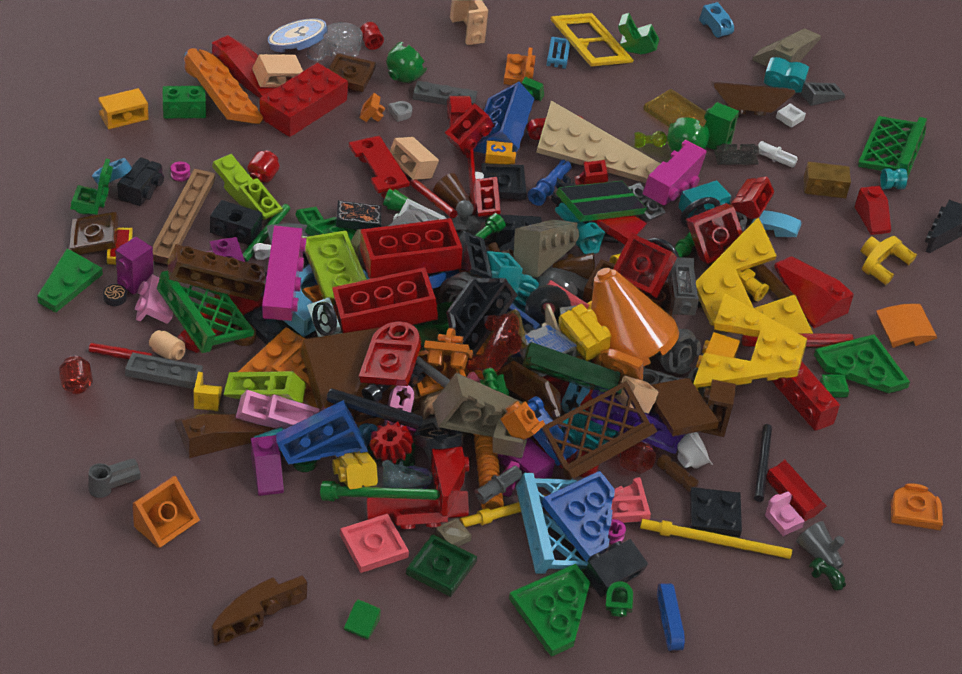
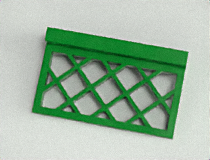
(909, 148)
(194, 323)

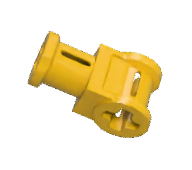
(752, 285)

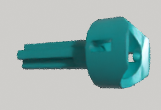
(589, 234)

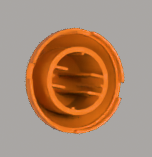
(633, 319)

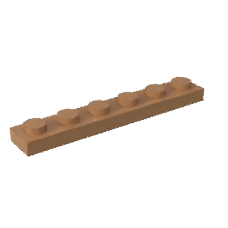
(183, 214)

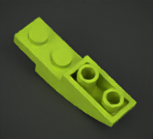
(244, 189)

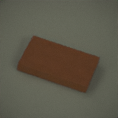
(683, 408)

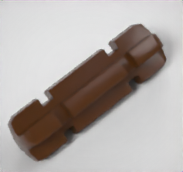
(677, 472)

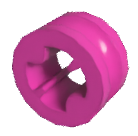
(180, 171)
(619, 527)

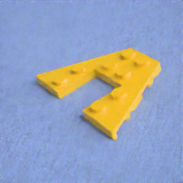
(722, 278)
(775, 354)

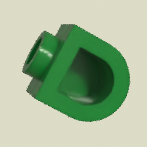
(619, 599)

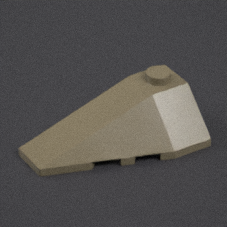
(791, 48)

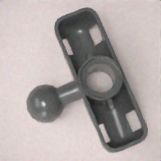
(467, 223)

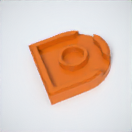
(622, 363)
(916, 507)

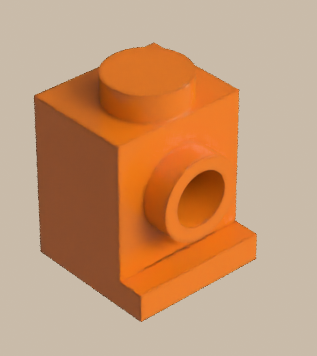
(521, 421)

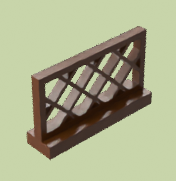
(613, 446)

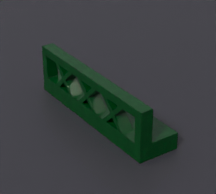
(570, 368)

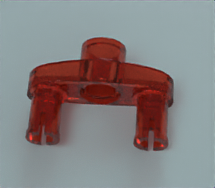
(502, 343)

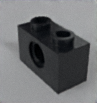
(235, 221)

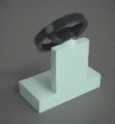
(324, 318)

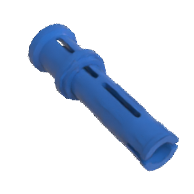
(547, 185)

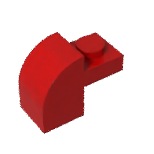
(457, 107)

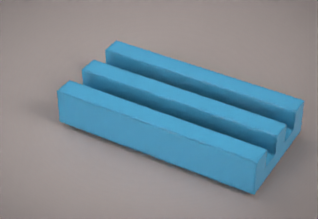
(557, 60)

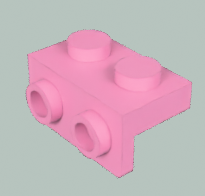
(152, 302)

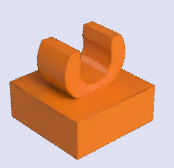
(372, 109)

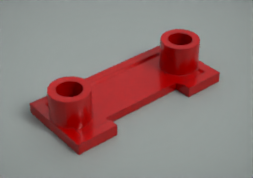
(382, 163)

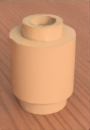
(167, 345)

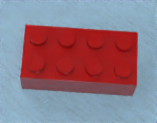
(303, 99)
(411, 247)
(385, 300)

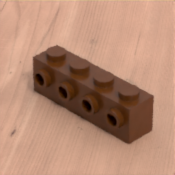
(216, 272)

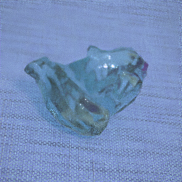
(405, 476)

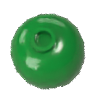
(404, 63)
(688, 130)

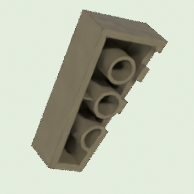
(543, 244)
(470, 406)

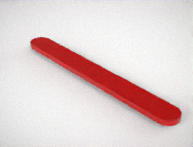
(472, 180)

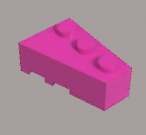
(676, 175)

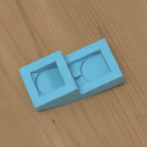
(781, 223)

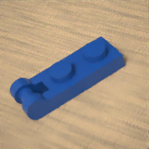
(537, 406)

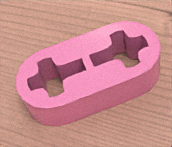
(394, 400)

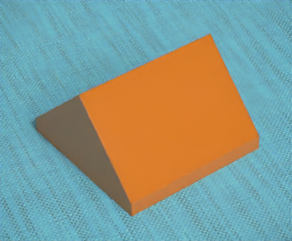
(164, 512)

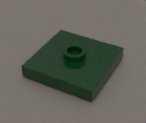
(441, 565)

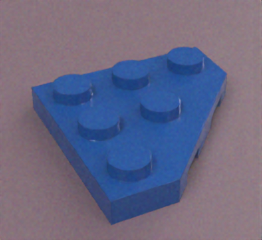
(584, 513)

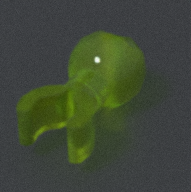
(657, 139)

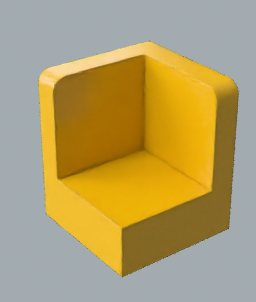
(206, 396)

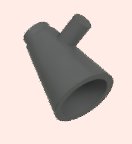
(819, 544)

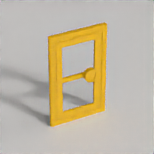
(581, 44)

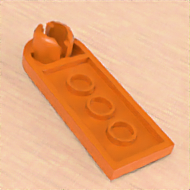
(221, 86)

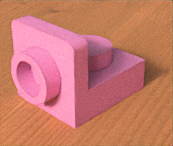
(783, 515)

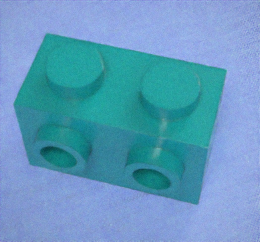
(505, 266)

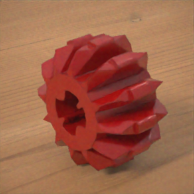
(391, 442)

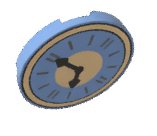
(297, 35)

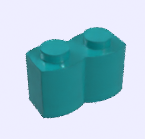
(786, 74)

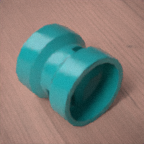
(893, 178)

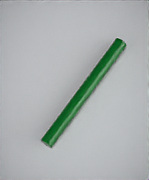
(263, 235)

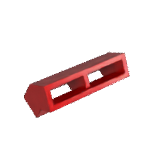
(803, 499)

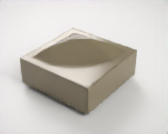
(454, 532)

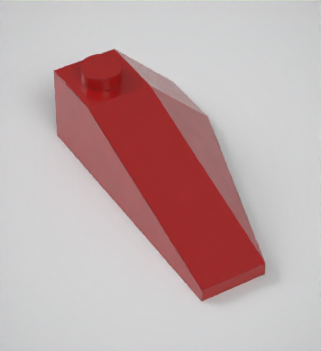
(239, 61)
(818, 293)

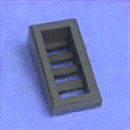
(818, 92)

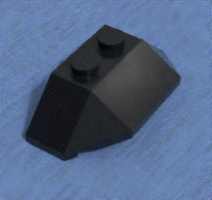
(473, 306)

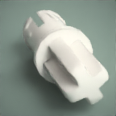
(777, 154)

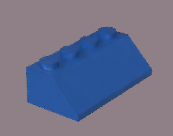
(509, 114)

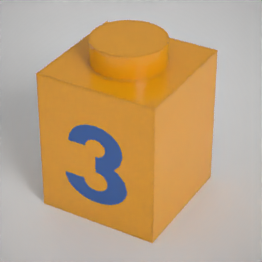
(499, 153)

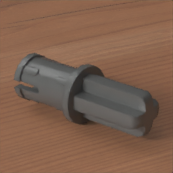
(498, 484)

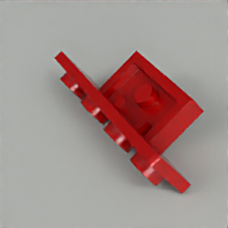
(416, 511)

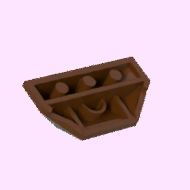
(752, 97)
(526, 384)

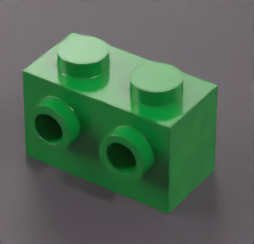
(184, 102)
(721, 124)

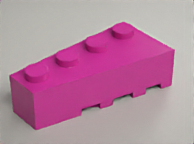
(283, 273)

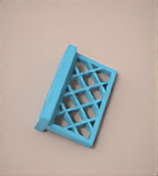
(535, 524)

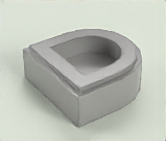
(400, 110)

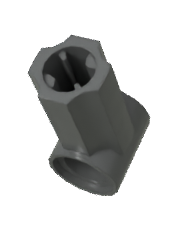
(105, 477)

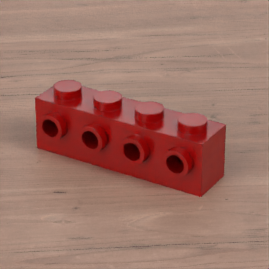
(809, 398)

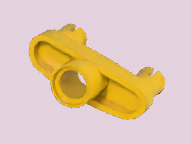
(879, 251)

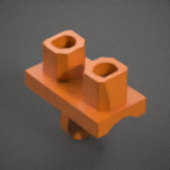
(458, 352)

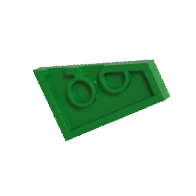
(68, 280)

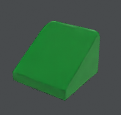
(363, 619)

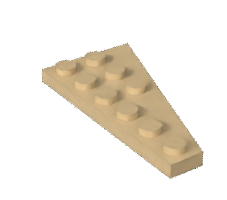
(578, 141)

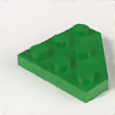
(863, 362)
(553, 607)

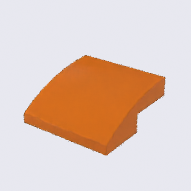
(906, 324)

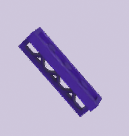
(661, 439)

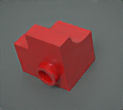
(593, 173)

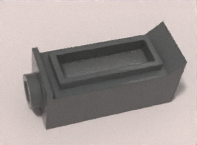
(683, 287)

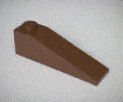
(216, 432)

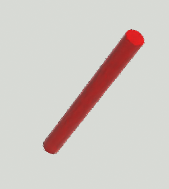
(442, 205)

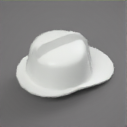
(692, 451)

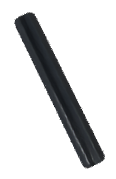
(375, 409)

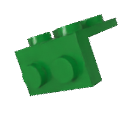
(88, 199)

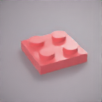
(374, 543)

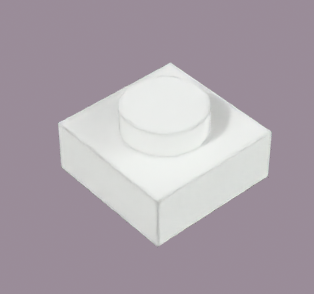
(790, 115)

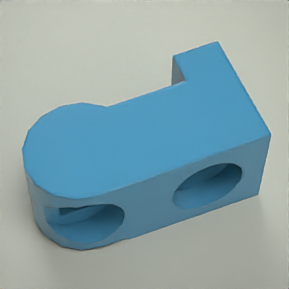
(717, 20)

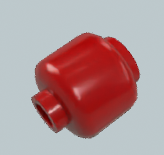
(263, 166)

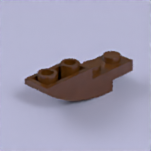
(248, 610)

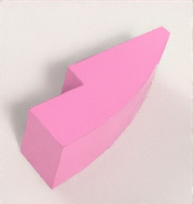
(272, 410)

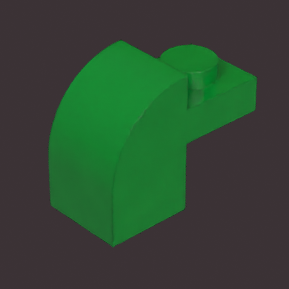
(637, 40)

